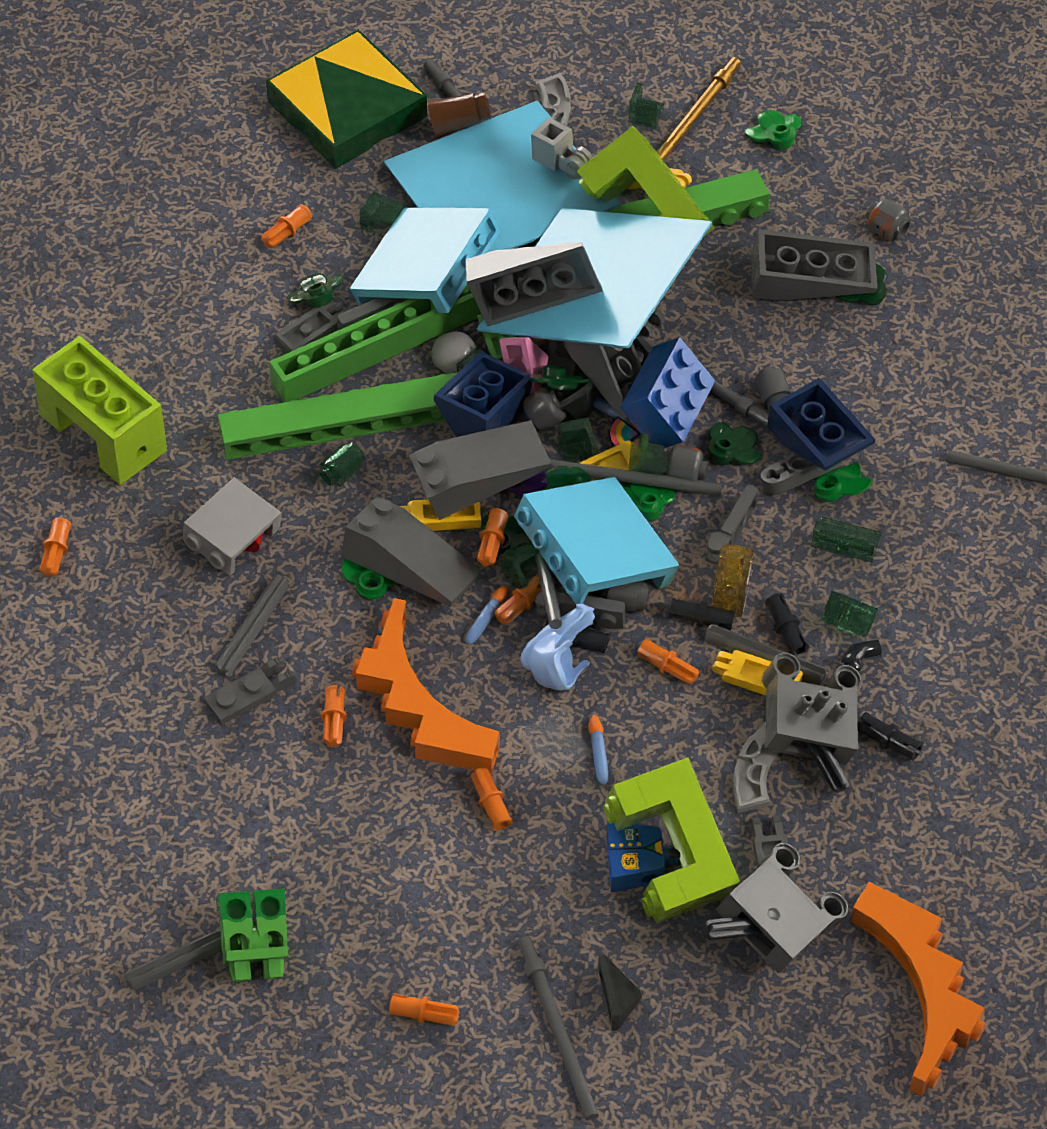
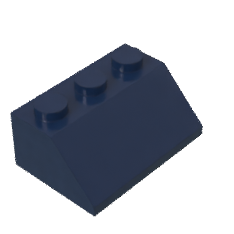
(483, 395)

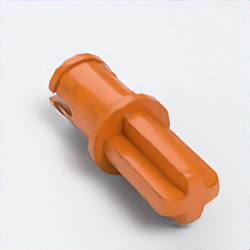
(286, 226)
(492, 537)
(55, 547)
(519, 601)
(667, 661)
(333, 716)
(491, 799)
(423, 1010)

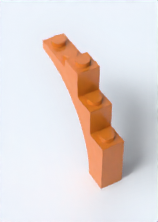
(437, 731)
(913, 939)

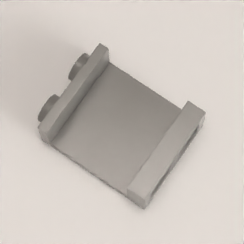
(229, 524)

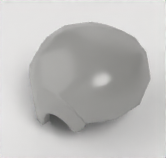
(450, 350)

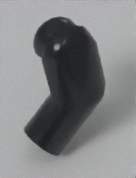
(859, 651)

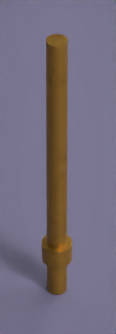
(720, 80)

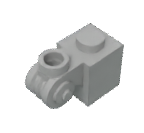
(554, 148)

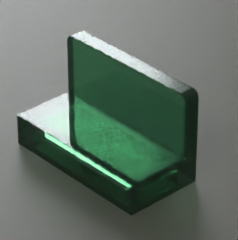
(845, 539)

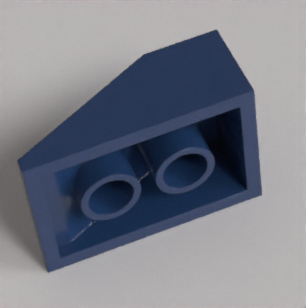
(817, 425)

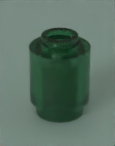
(341, 464)

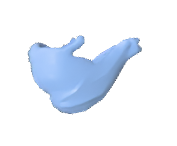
(550, 654)

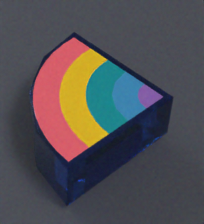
(621, 432)

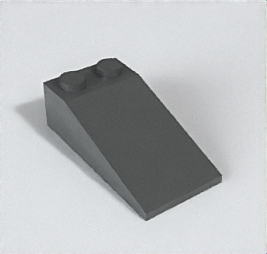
(810, 266)
(529, 279)
(608, 368)
(478, 465)
(407, 552)

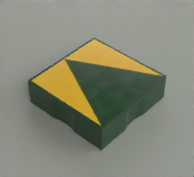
(347, 98)

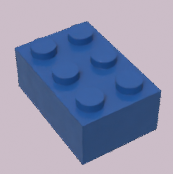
(668, 393)

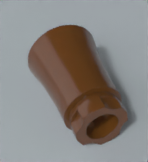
(458, 112)

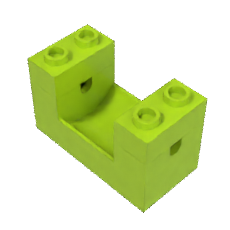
(632, 160)
(104, 402)
(705, 862)

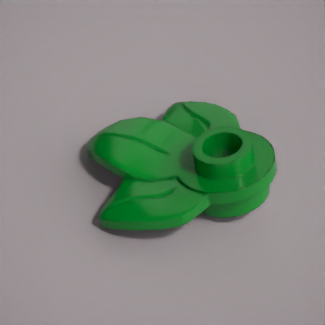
(775, 129)
(841, 482)
(650, 499)
(362, 577)

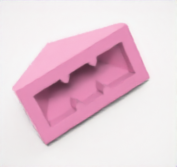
(524, 355)

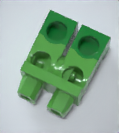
(256, 943)

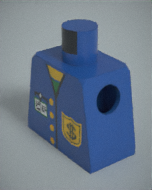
(637, 856)

